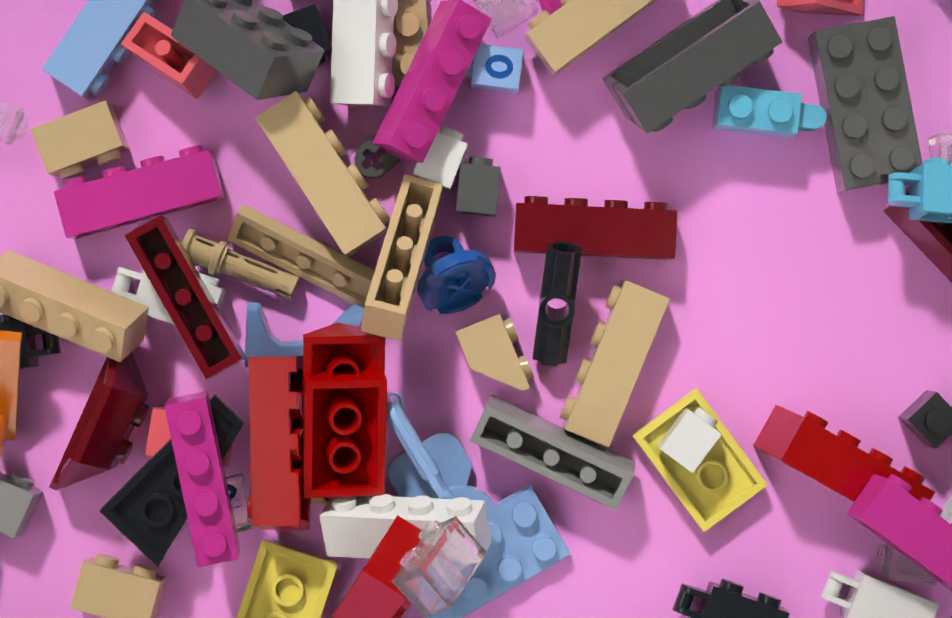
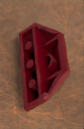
(105, 424)

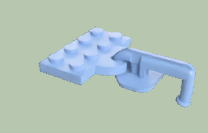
(519, 526)

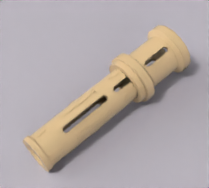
(220, 259)

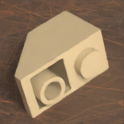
(491, 351)

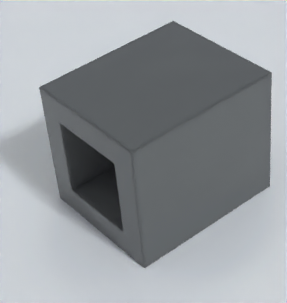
(478, 187)

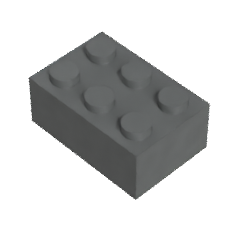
(249, 45)

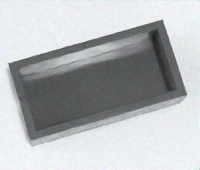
(692, 62)
(865, 102)

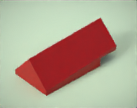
(344, 412)

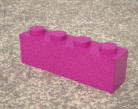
(432, 81)
(139, 194)
(202, 478)
(906, 525)

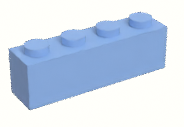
(95, 44)

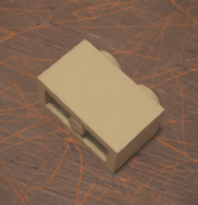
(80, 140)
(117, 590)

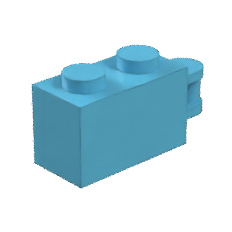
(764, 112)
(928, 191)

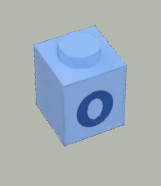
(496, 68)

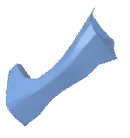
(262, 343)

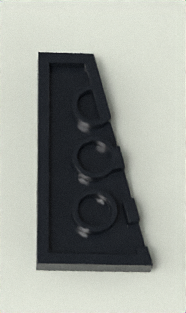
(151, 503)

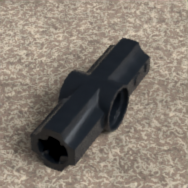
(558, 282)

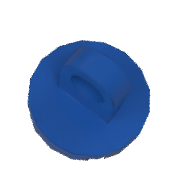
(455, 279)

